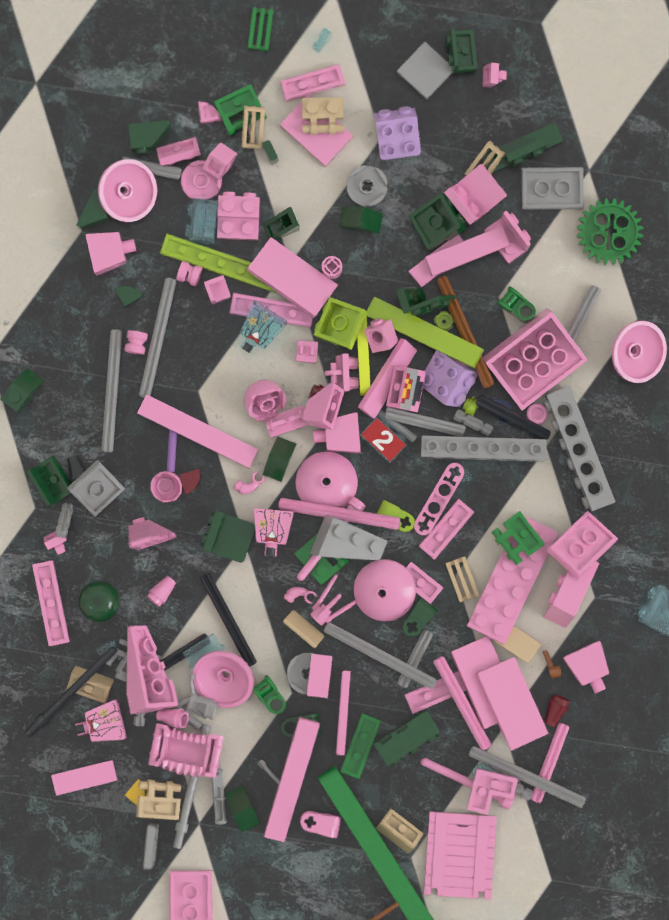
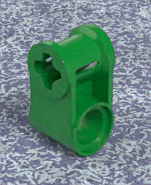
(516, 304)
(269, 694)

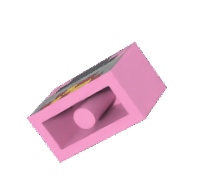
(406, 388)

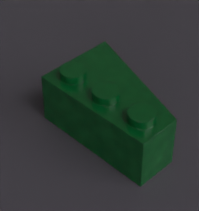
(407, 738)

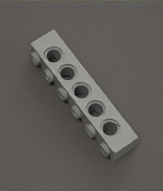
(566, 398)
(483, 448)

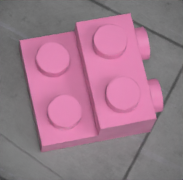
(238, 216)

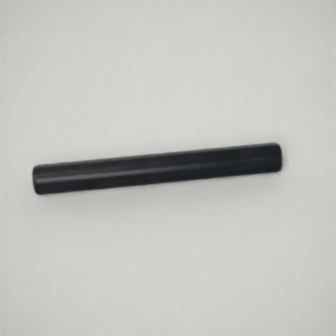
(228, 619)

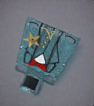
(260, 327)

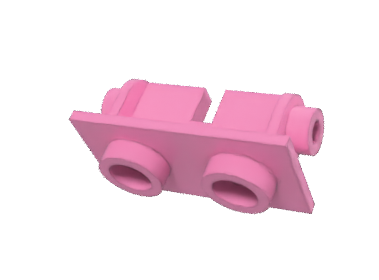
(286, 421)

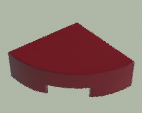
(190, 480)

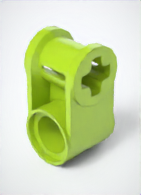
(391, 510)

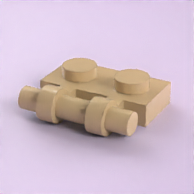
(322, 109)
(158, 807)

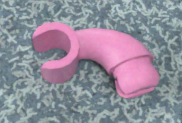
(246, 488)
(295, 592)

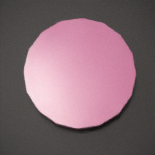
(199, 183)

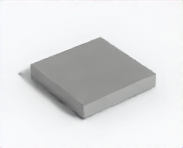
(425, 70)
(96, 488)
(151, 845)

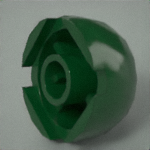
(99, 601)

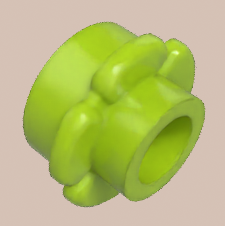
(444, 316)
(470, 406)

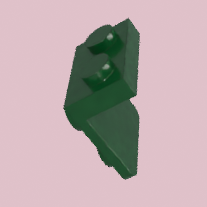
(228, 536)

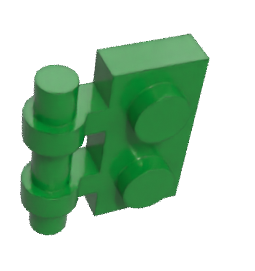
(522, 533)

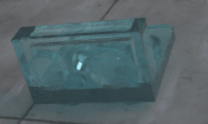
(656, 611)

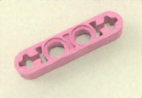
(437, 497)

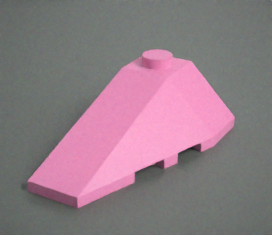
(147, 533)
(146, 679)

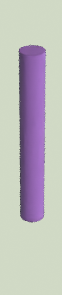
(171, 451)

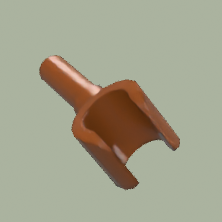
(554, 671)

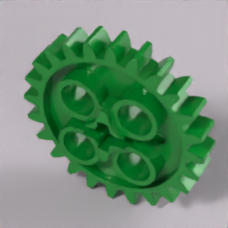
(591, 229)

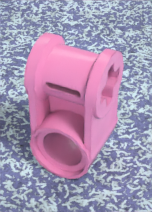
(325, 823)

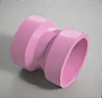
(334, 269)
(193, 276)
(136, 341)

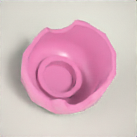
(166, 486)

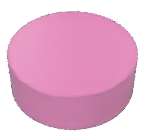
(537, 413)

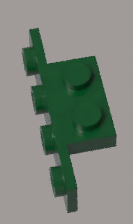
(526, 146)

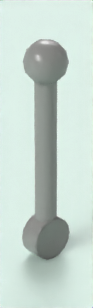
(262, 764)

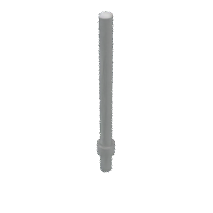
(182, 826)

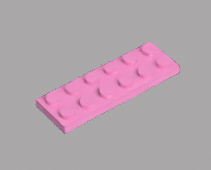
(509, 588)

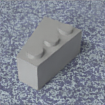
(346, 541)

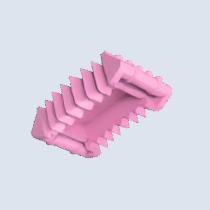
(185, 751)

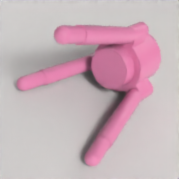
(322, 613)

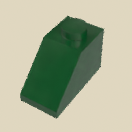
(147, 135)
(22, 390)

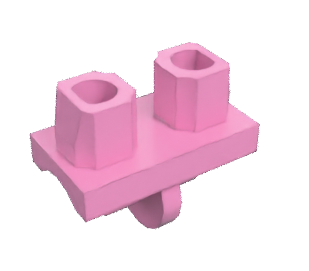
(340, 372)

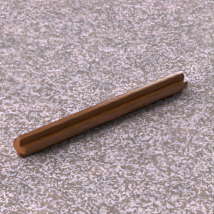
(464, 330)

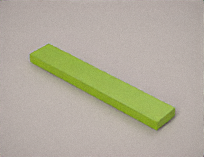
(210, 260)
(426, 333)

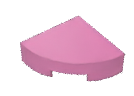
(208, 113)

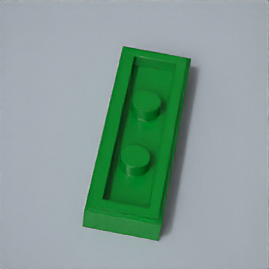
(360, 746)

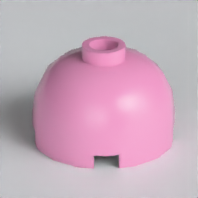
(264, 400)

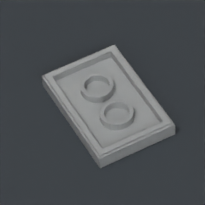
(552, 188)

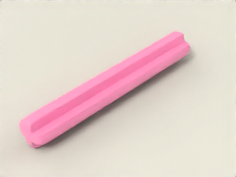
(551, 759)

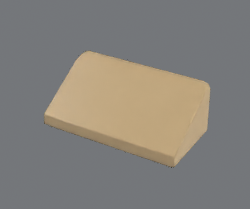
(303, 628)
(521, 644)
(96, 687)
(399, 831)

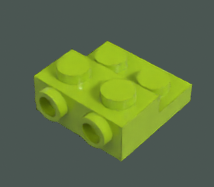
(340, 323)

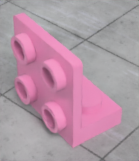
(476, 194)
(517, 239)

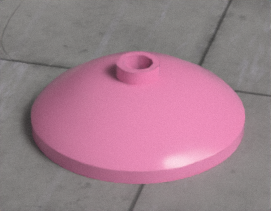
(139, 190)
(647, 353)
(331, 466)
(392, 578)
(226, 689)

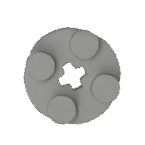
(363, 197)
(295, 673)

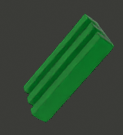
(262, 12)

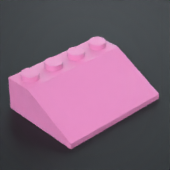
(534, 358)

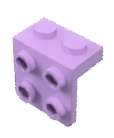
(397, 133)
(448, 379)

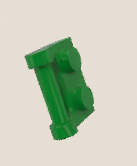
(234, 104)
(323, 569)

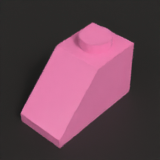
(323, 407)

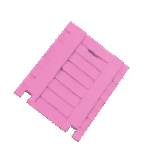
(461, 855)

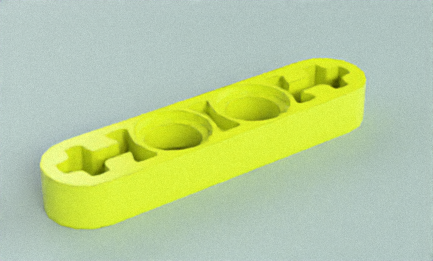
(363, 359)

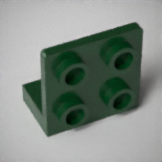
(413, 301)

